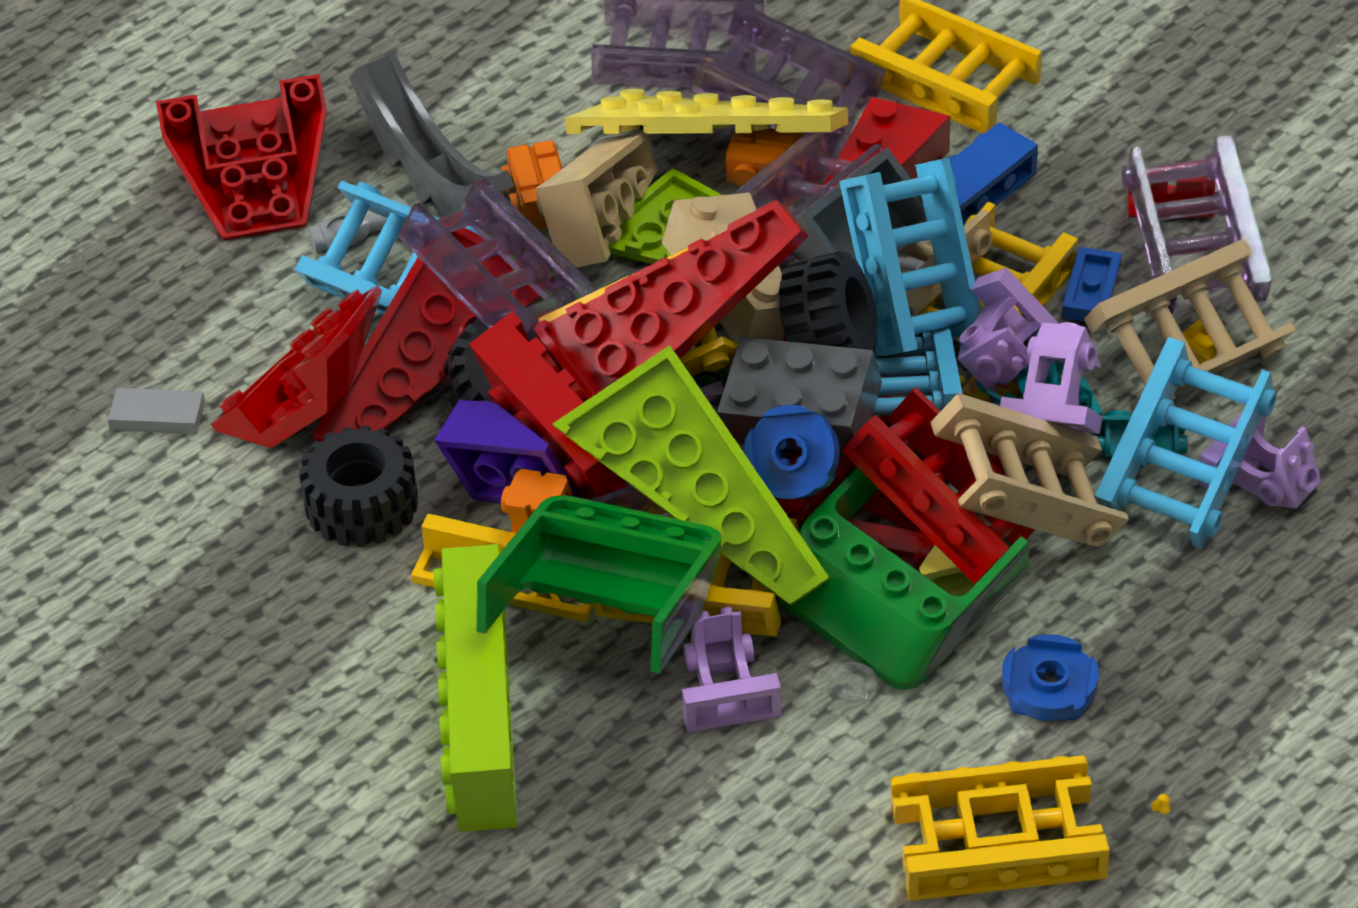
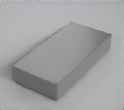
(156, 410)

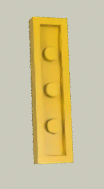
(449, 533)

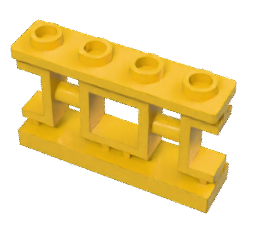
(1000, 860)

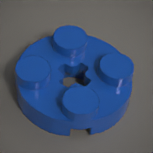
(819, 451)
(1050, 700)

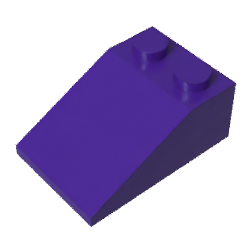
(490, 446)

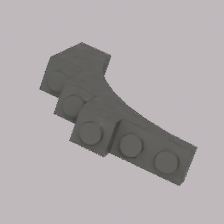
(413, 138)

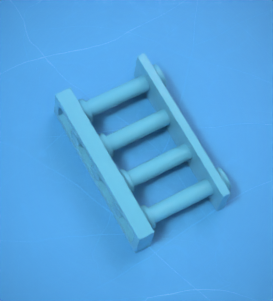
(877, 255)
(327, 272)
(937, 363)
(1157, 409)

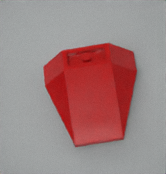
(252, 159)
(306, 378)

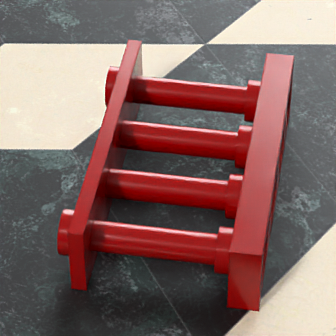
(922, 494)

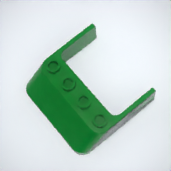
(610, 560)
(882, 606)

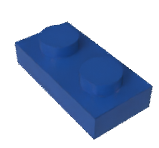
(1090, 282)

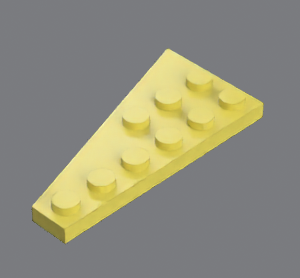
(704, 113)

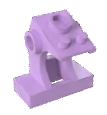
(999, 338)
(1059, 404)
(1292, 468)
(720, 648)

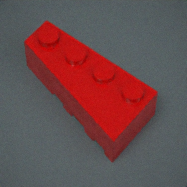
(908, 132)
(538, 395)

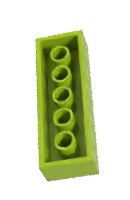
(476, 695)

